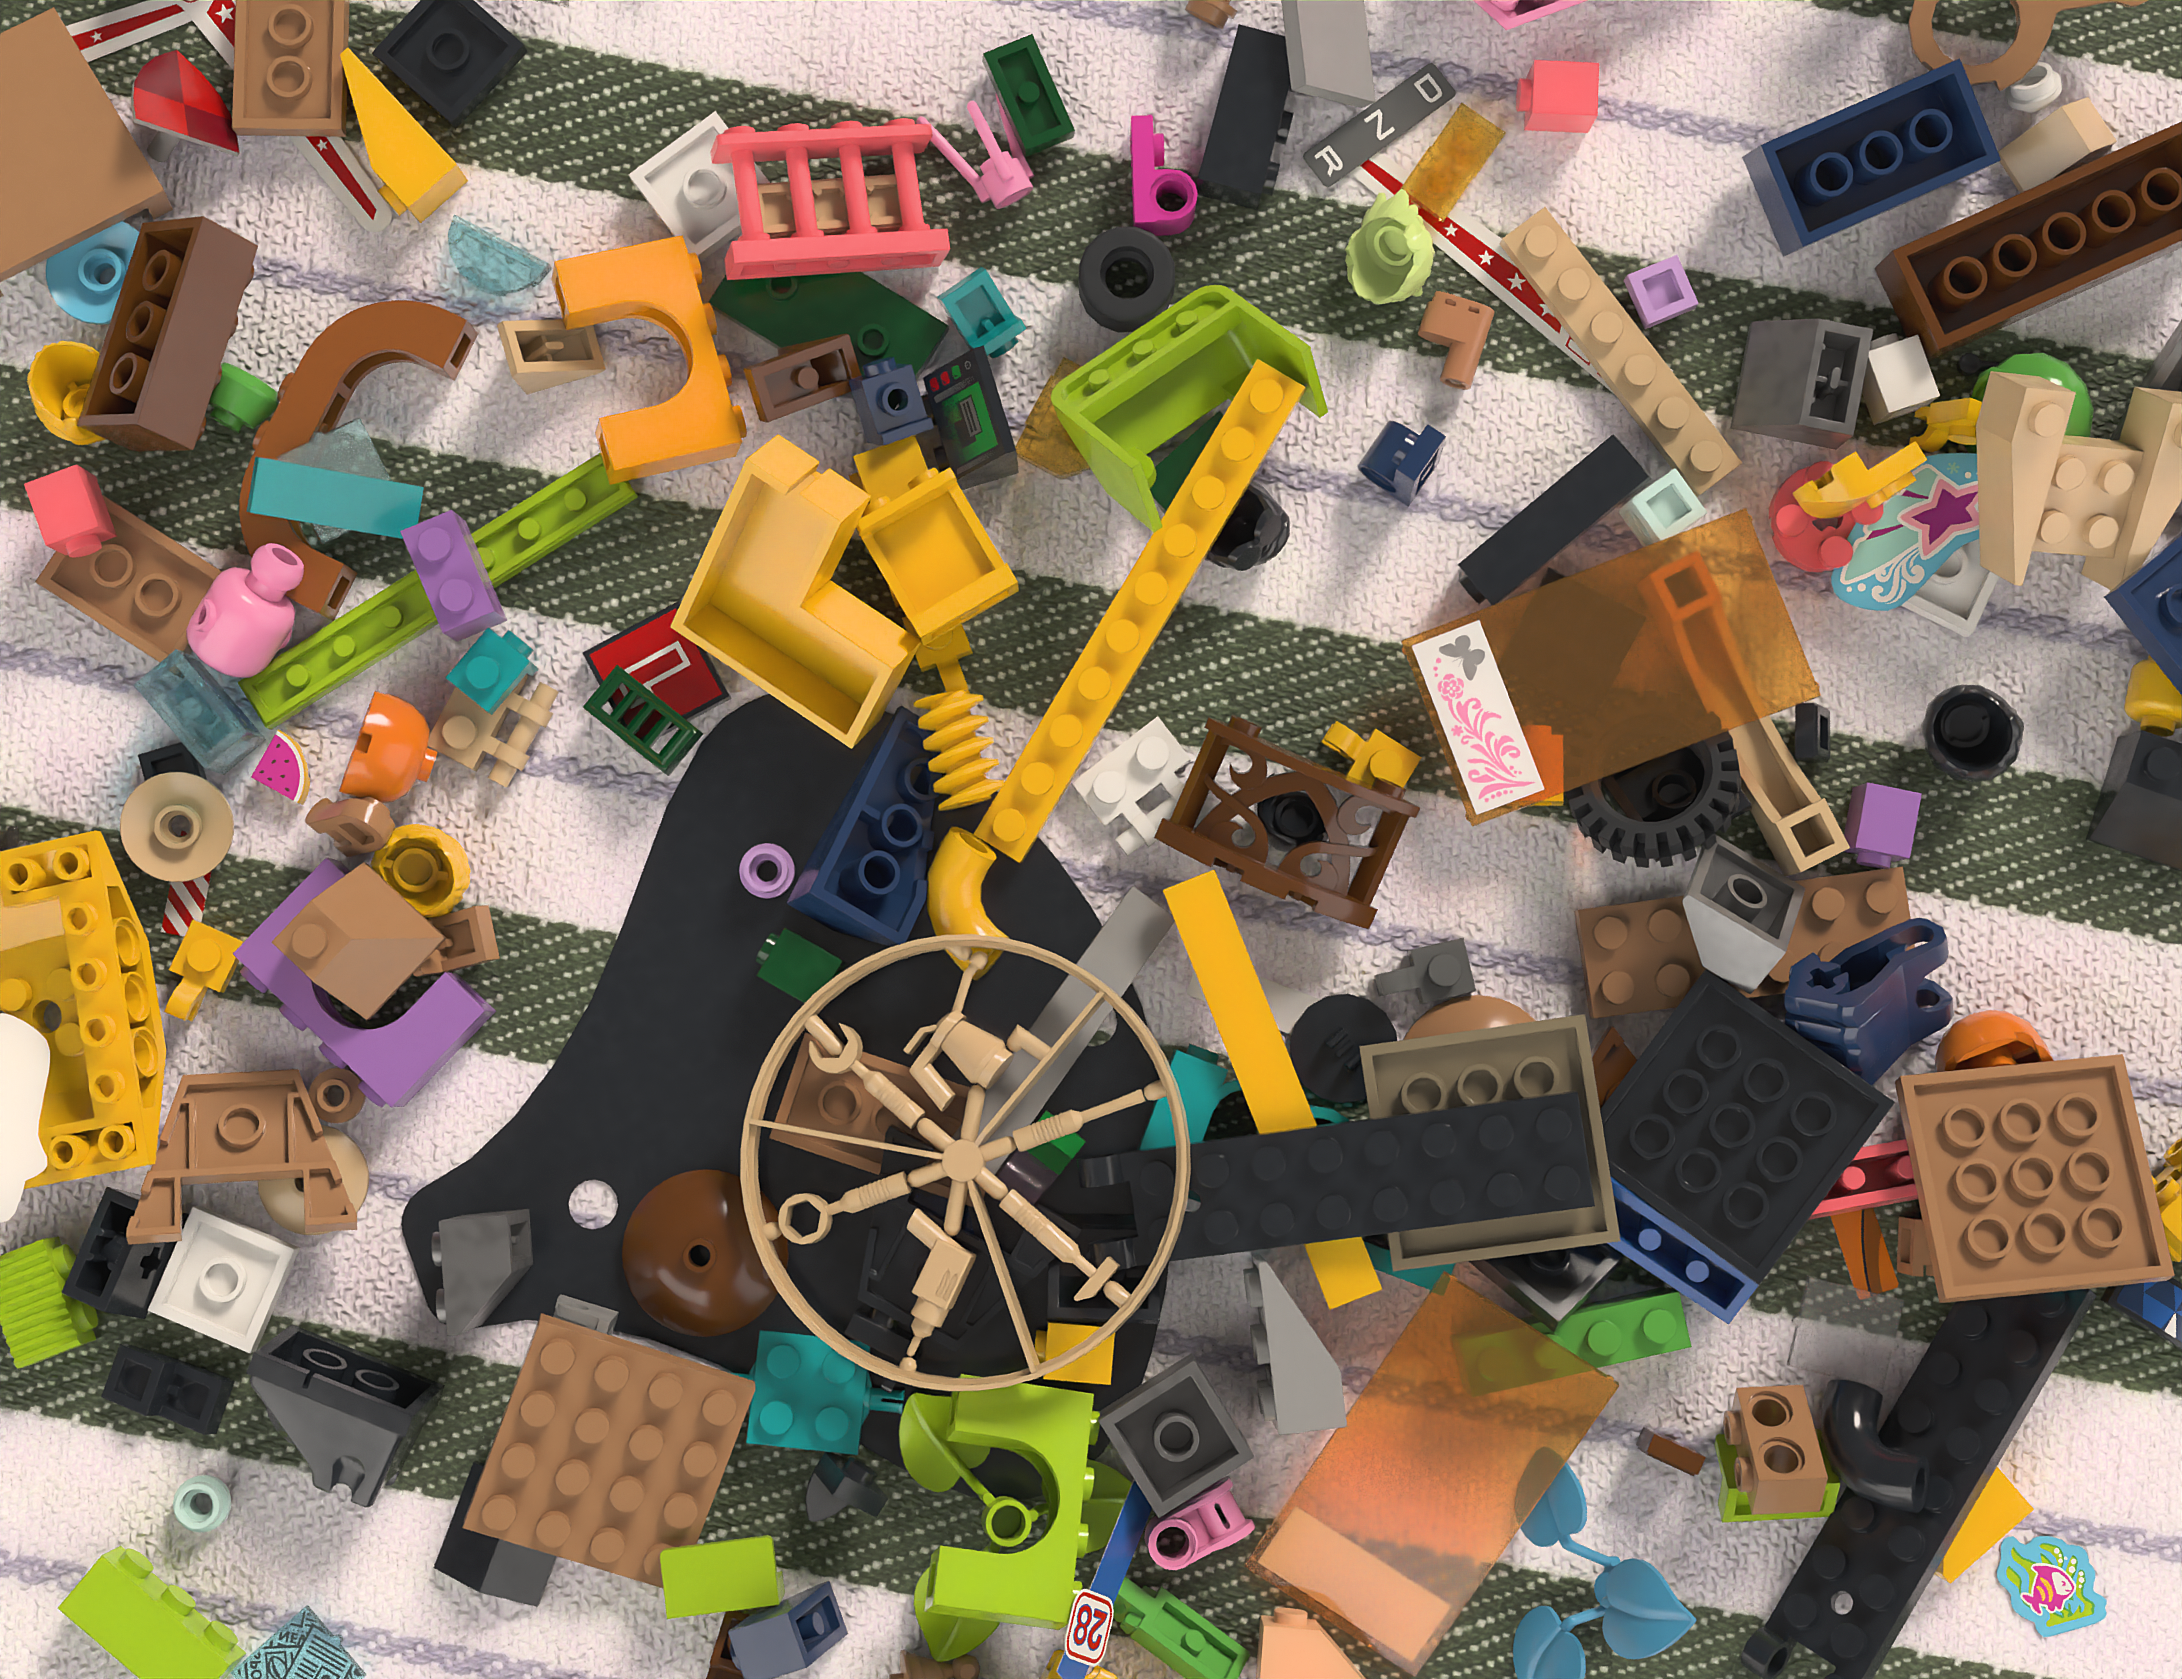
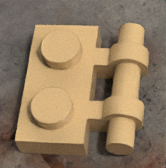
(469, 732)

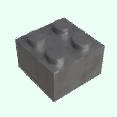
(1175, 1435)

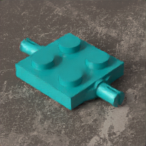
(811, 1395)

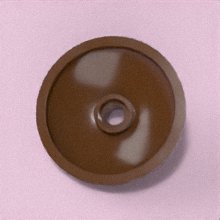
(657, 1261)

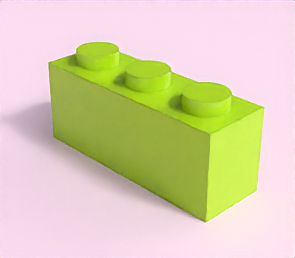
(149, 1623)

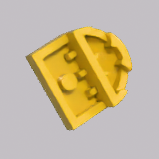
(1852, 484)

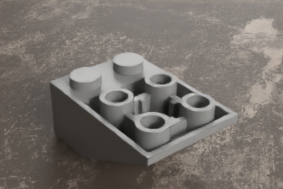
(1301, 1377)

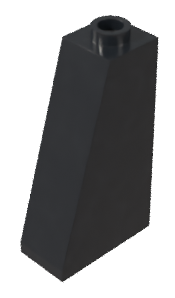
(1552, 522)

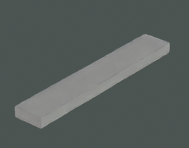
(1113, 958)

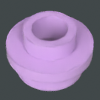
(750, 865)

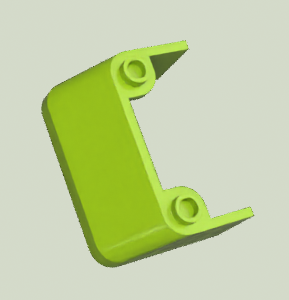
(1166, 381)

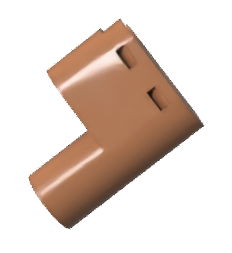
(1463, 329)

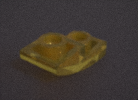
(1452, 162)

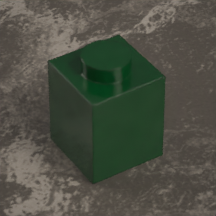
(796, 964)

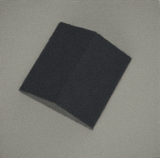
(1661, 788)
(1067, 1279)
(491, 1563)

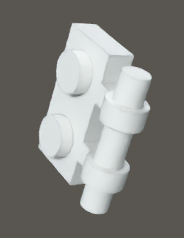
(1129, 775)

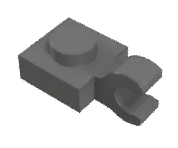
(1435, 972)

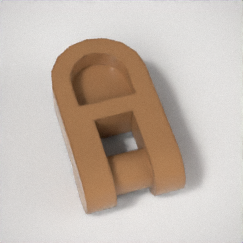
(353, 823)

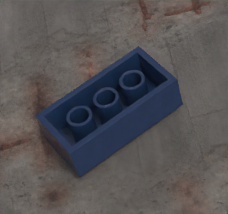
(1871, 157)

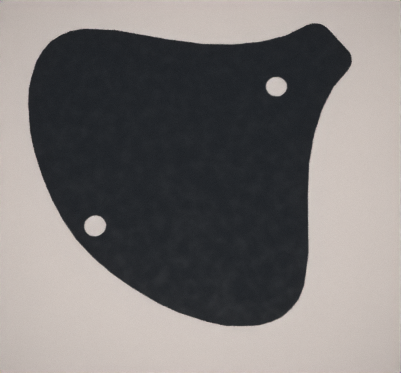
(681, 1032)

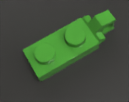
(1177, 1634)

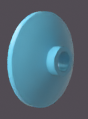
(76, 273)

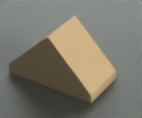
(2056, 145)
(547, 354)

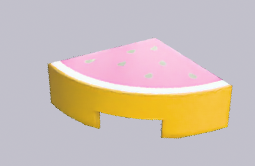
(284, 768)

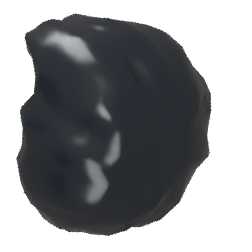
(1971, 733)

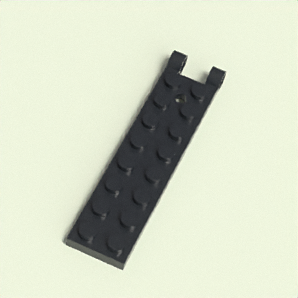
(1354, 1178)
(1961, 1417)

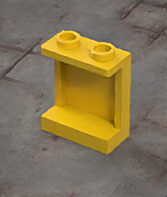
(935, 554)

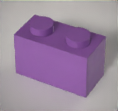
(453, 576)

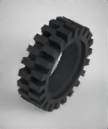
(1670, 836)

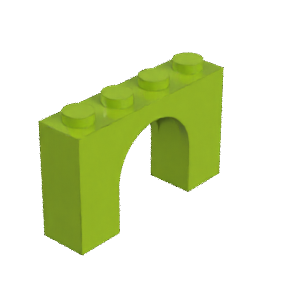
(1037, 1584)

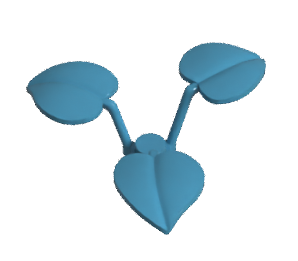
(1633, 1597)

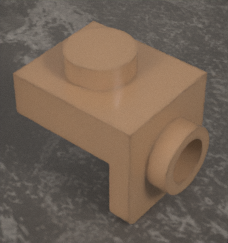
(467, 944)

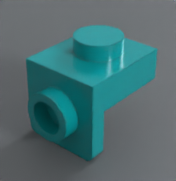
(982, 314)
(492, 668)

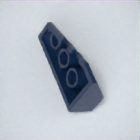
(875, 850)

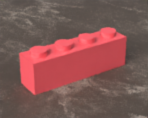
(1873, 1179)

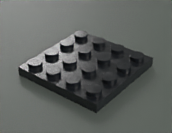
(1736, 1125)

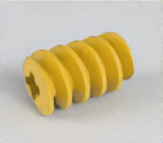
(958, 747)

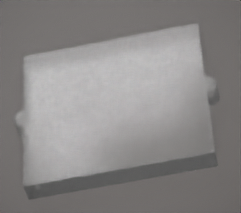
(1845, 1332)

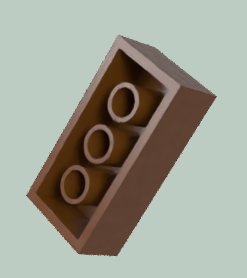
(168, 335)

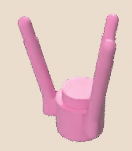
(1004, 178)

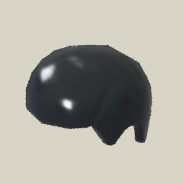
(1291, 820)

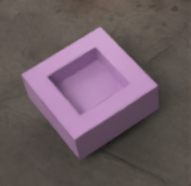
(1660, 292)

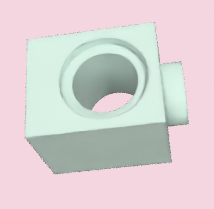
(1662, 509)

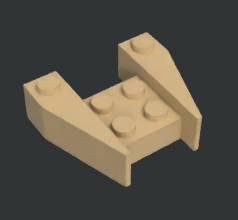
(2073, 490)

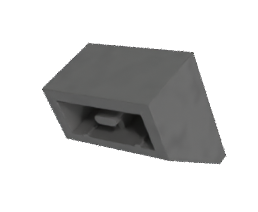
(1802, 380)
(480, 1264)

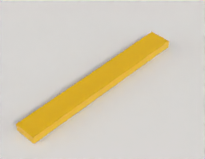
(1258, 1055)

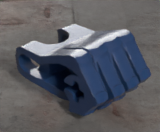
(1869, 997)

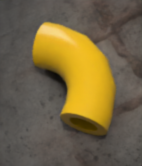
(956, 892)

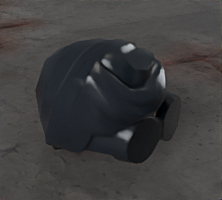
(1252, 533)

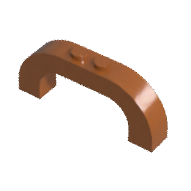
(315, 402)

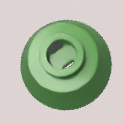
(241, 399)

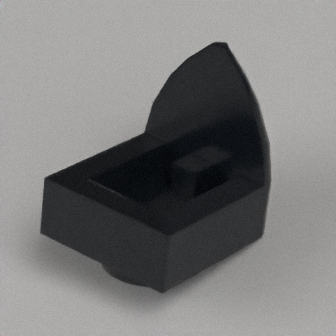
(839, 1483)

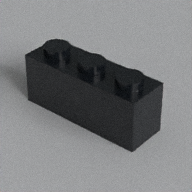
(1248, 121)

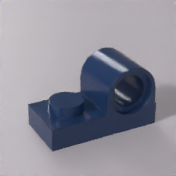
(1402, 460)

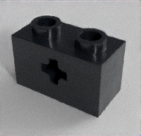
(108, 1269)

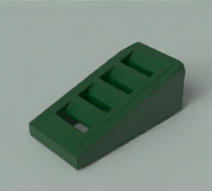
(677, 746)

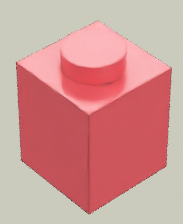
(1559, 96)
(71, 511)

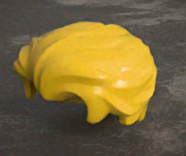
(59, 387)
(424, 868)

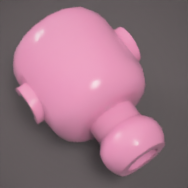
(247, 613)

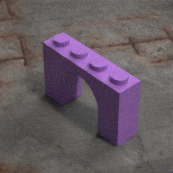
(389, 1059)

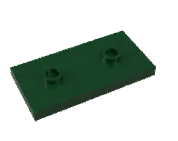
(828, 305)

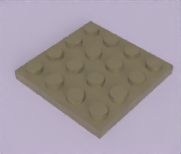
(1487, 1068)

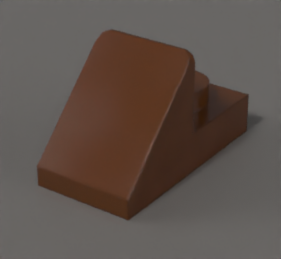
(802, 376)

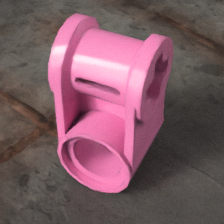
(1201, 1525)

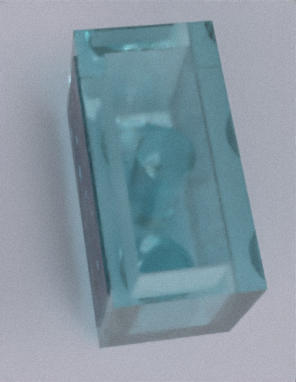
(199, 712)

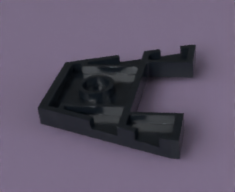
(897, 1257)

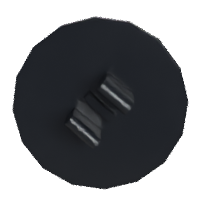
(1328, 1042)

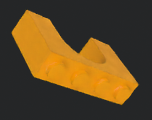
(660, 286)

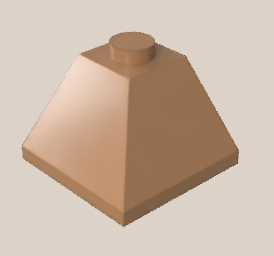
(359, 940)

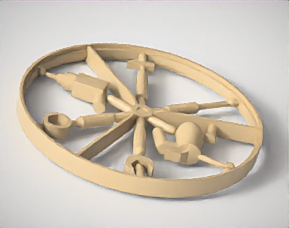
(982, 1061)

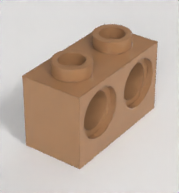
(1776, 1449)

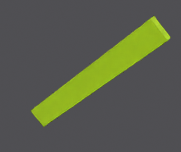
(403, 608)

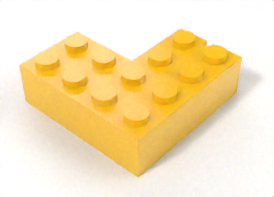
(769, 600)

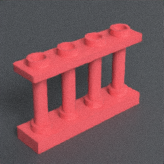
(808, 249)

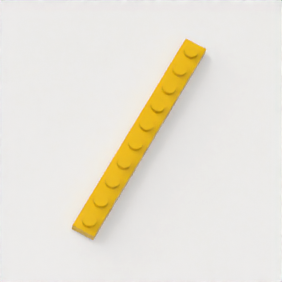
(1140, 610)

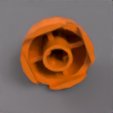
(389, 751)
(1990, 1040)

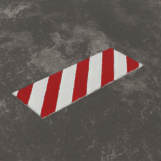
(185, 903)

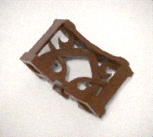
(1328, 889)

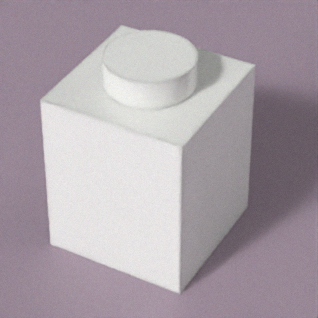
(1897, 378)

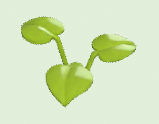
(938, 1466)

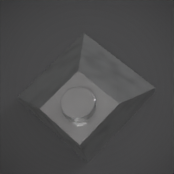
(1740, 914)

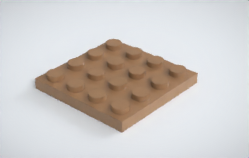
(2033, 1178)
(607, 1451)

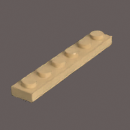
(1619, 352)

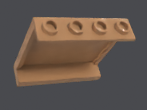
(62, 149)

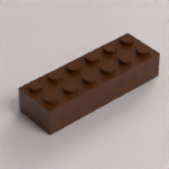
(2039, 246)

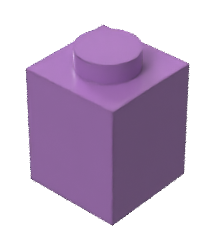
(1881, 824)

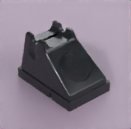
(342, 1409)

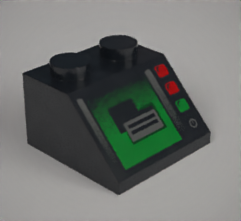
(970, 421)

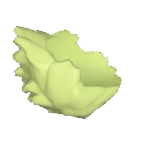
(1390, 251)

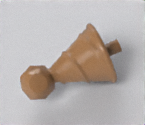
(919, 1667)

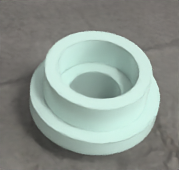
(187, 1510)

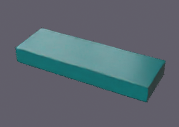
(333, 498)

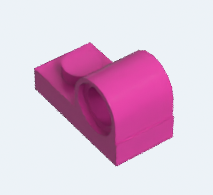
(1150, 184)

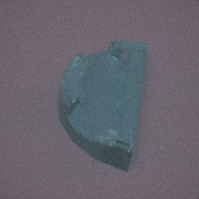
(492, 262)

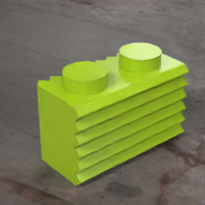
(34, 1310)

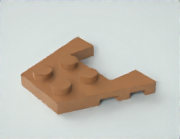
(238, 1132)

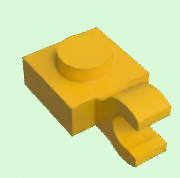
(1948, 421)
(944, 655)
(1374, 757)
(205, 962)

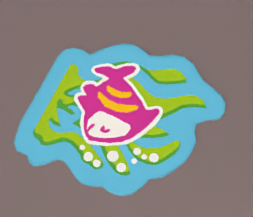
(2050, 1584)

